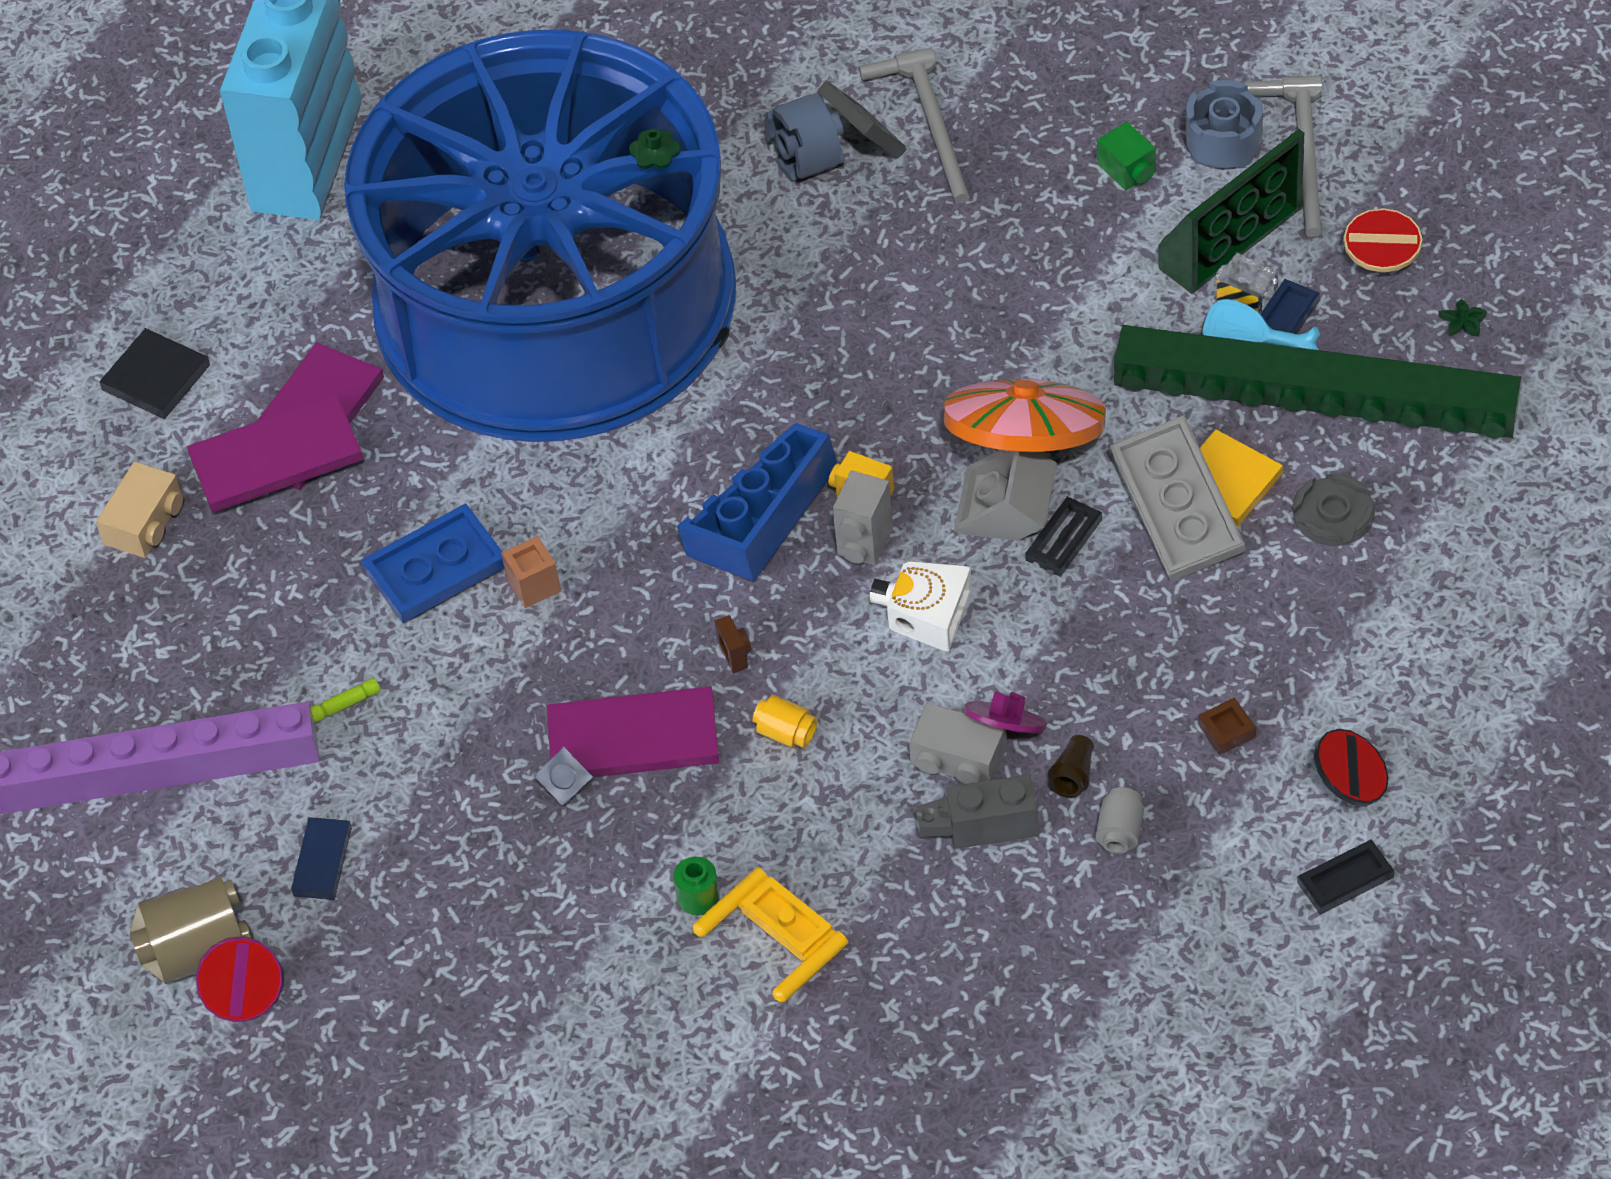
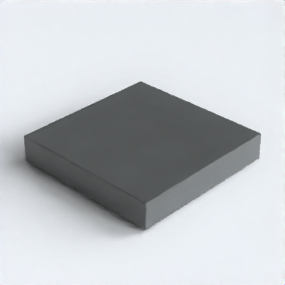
(862, 119)

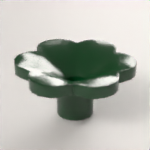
(654, 149)

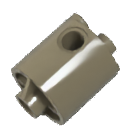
(181, 926)

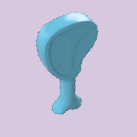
(1241, 322)

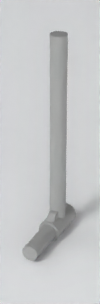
(918, 65)
(1302, 91)

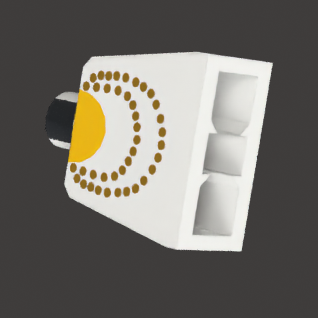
(925, 601)

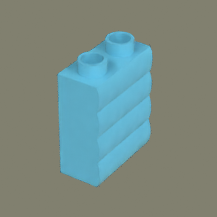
(291, 104)

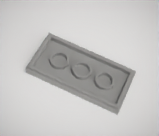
(1177, 498)

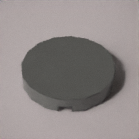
(1336, 521)

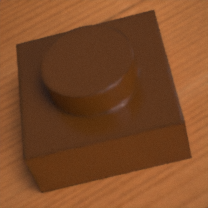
(733, 643)
(1227, 726)

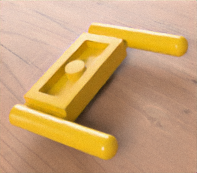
(785, 920)

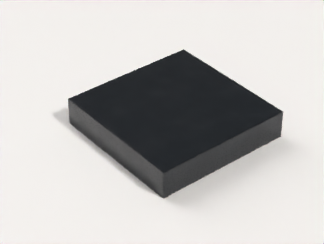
(154, 373)

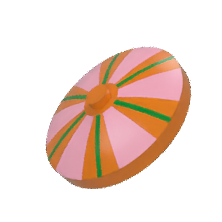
(1024, 415)

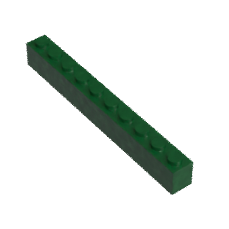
(1317, 381)

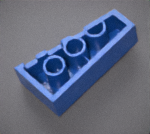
(762, 505)

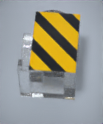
(1246, 282)

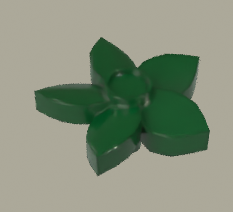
(1464, 318)

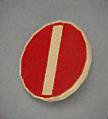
(1382, 240)

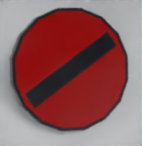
(1351, 767)

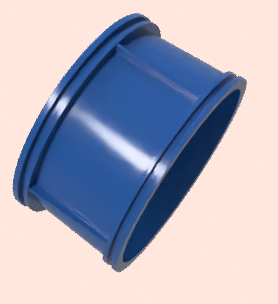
(530, 146)

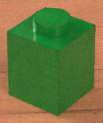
(1126, 156)

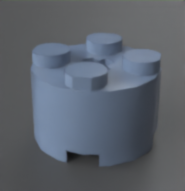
(1224, 125)
(805, 136)

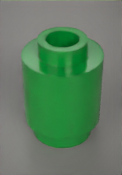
(696, 885)

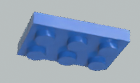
(434, 563)

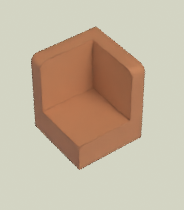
(531, 571)

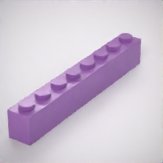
(157, 757)

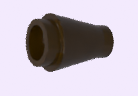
(1072, 768)

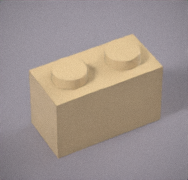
(140, 510)

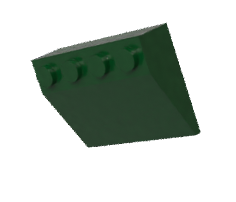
(1235, 216)

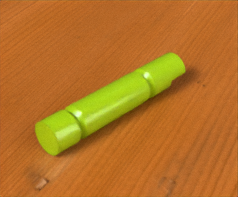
(345, 699)

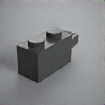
(982, 812)

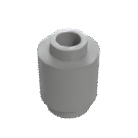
(1120, 820)

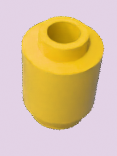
(784, 722)

